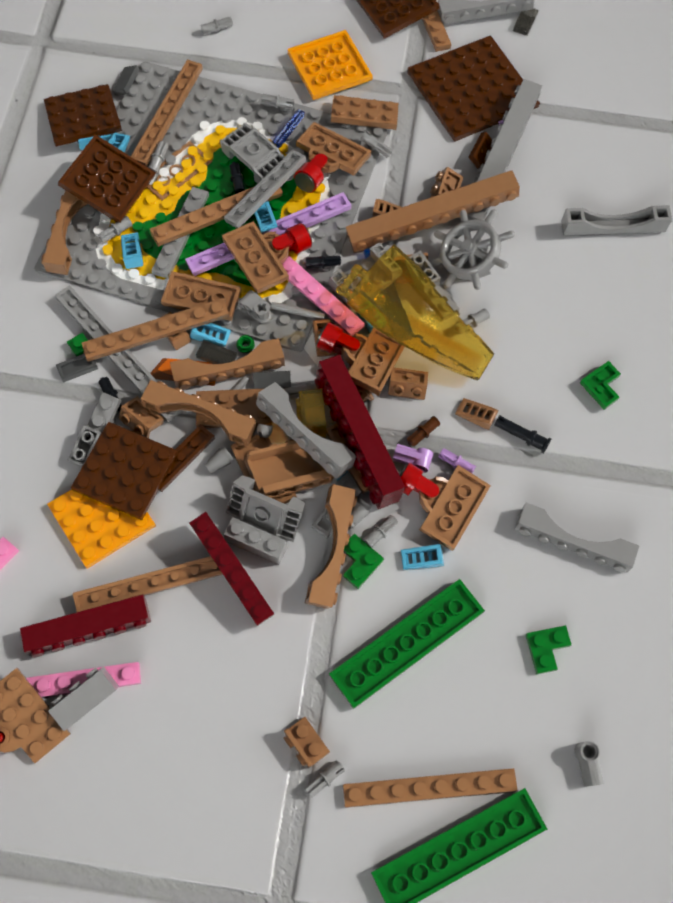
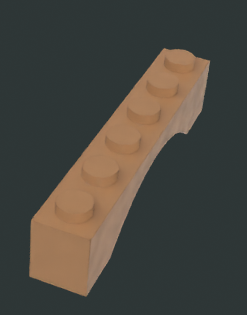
(57, 256)
(192, 373)
(163, 399)
(339, 507)

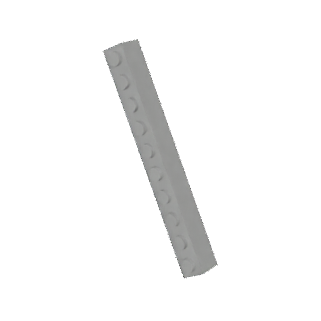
(508, 135)

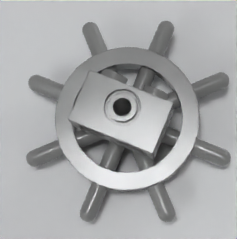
(472, 251)

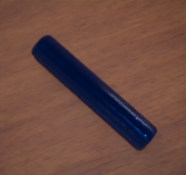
(288, 128)

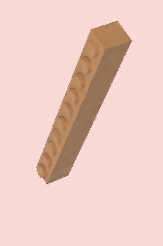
(433, 211)

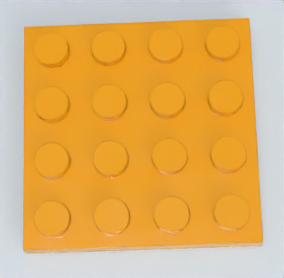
(329, 64)
(95, 527)

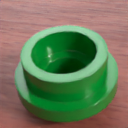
(245, 340)

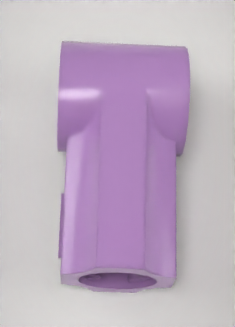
(419, 457)

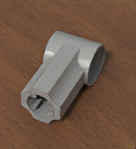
(589, 766)

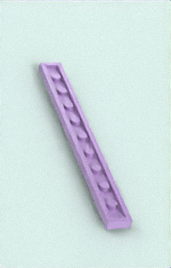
(308, 216)

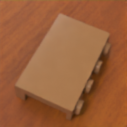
(284, 469)

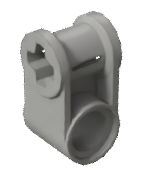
(255, 306)

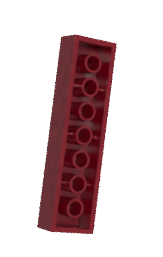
(359, 432)

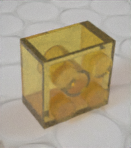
(311, 411)

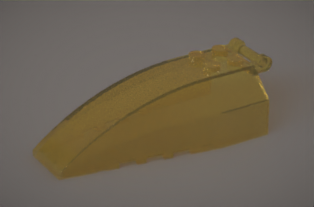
(408, 309)

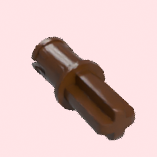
(423, 431)

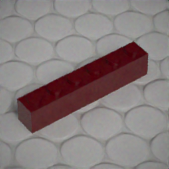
(232, 569)
(85, 625)

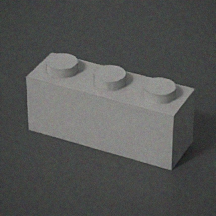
(255, 540)
(83, 697)

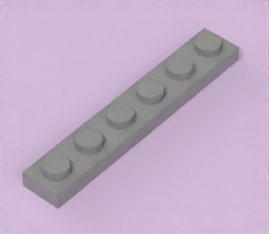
(265, 189)
(171, 251)

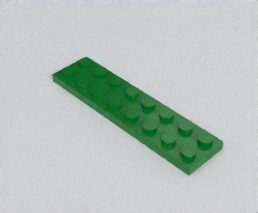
(406, 643)
(459, 850)

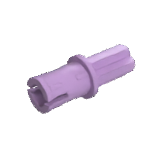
(455, 460)

